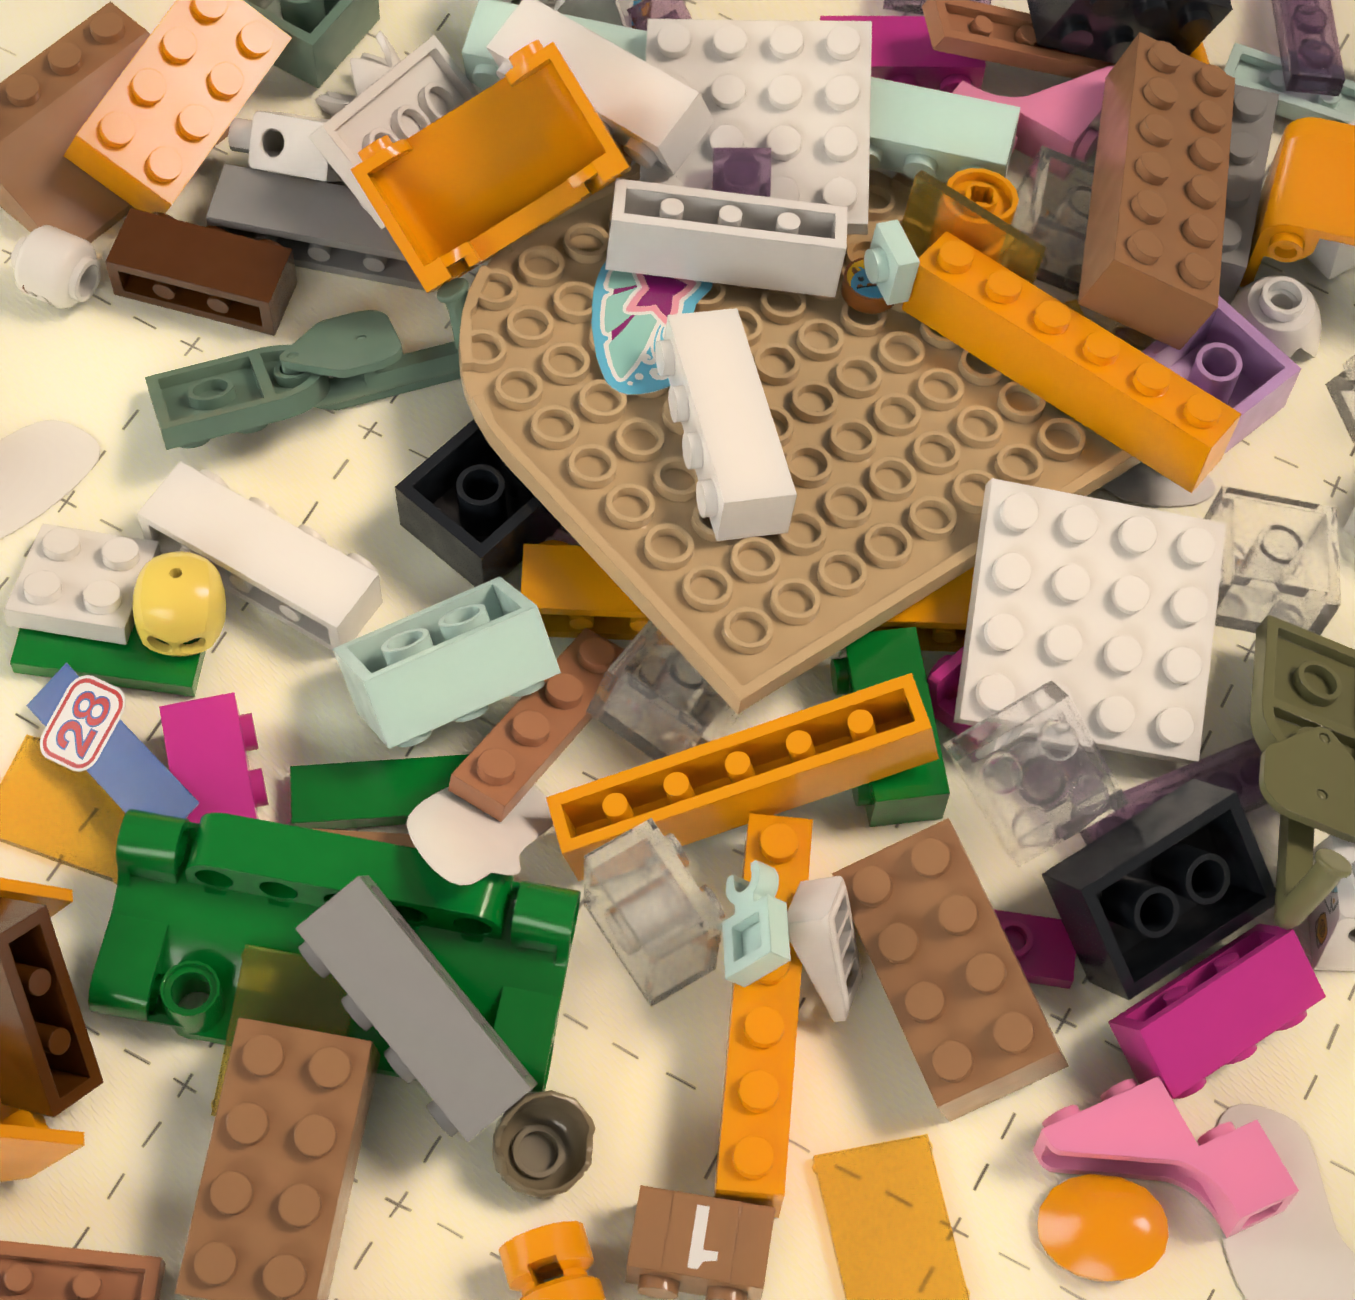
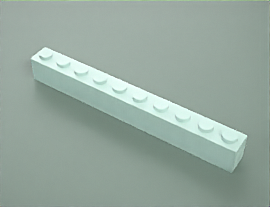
(908, 123)

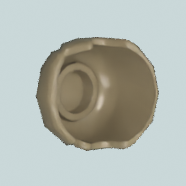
(543, 1144)

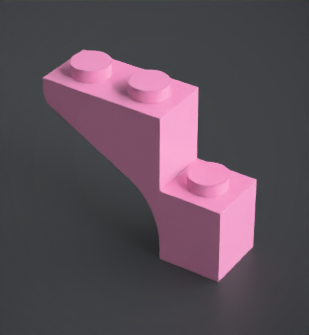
(1057, 117)
(1144, 1137)

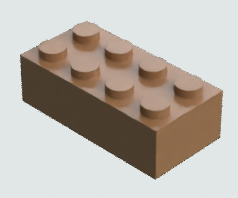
(950, 971)
(279, 1165)

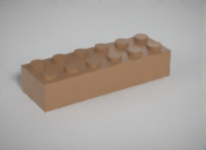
(1159, 193)

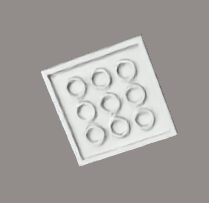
(782, 89)
(1102, 605)

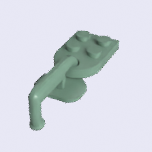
(286, 380)

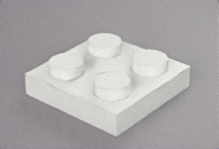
(79, 583)

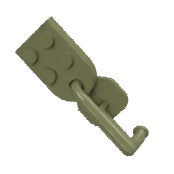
(1307, 762)

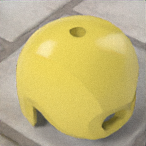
(177, 601)

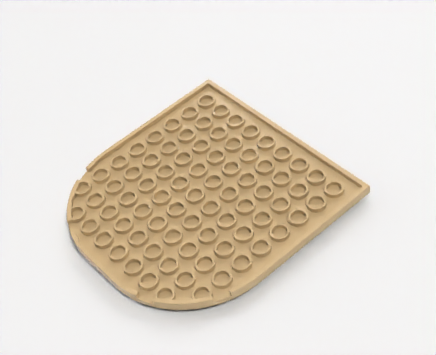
(873, 414)

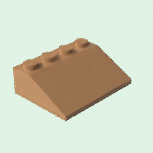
(43, 112)

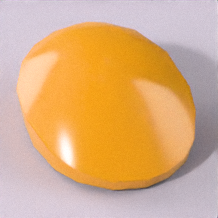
(1102, 1227)

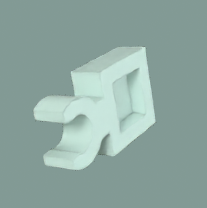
(758, 931)

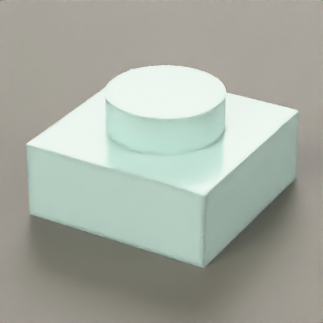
(891, 262)

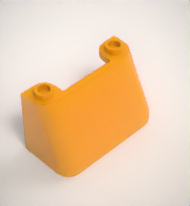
(491, 168)

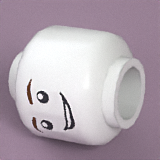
(55, 267)

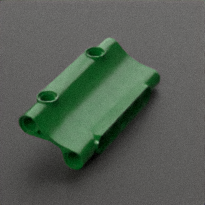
(208, 888)

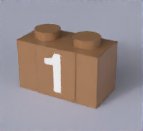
(698, 1246)

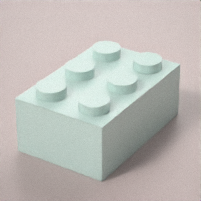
(447, 662)

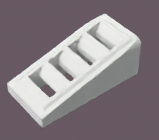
(826, 942)

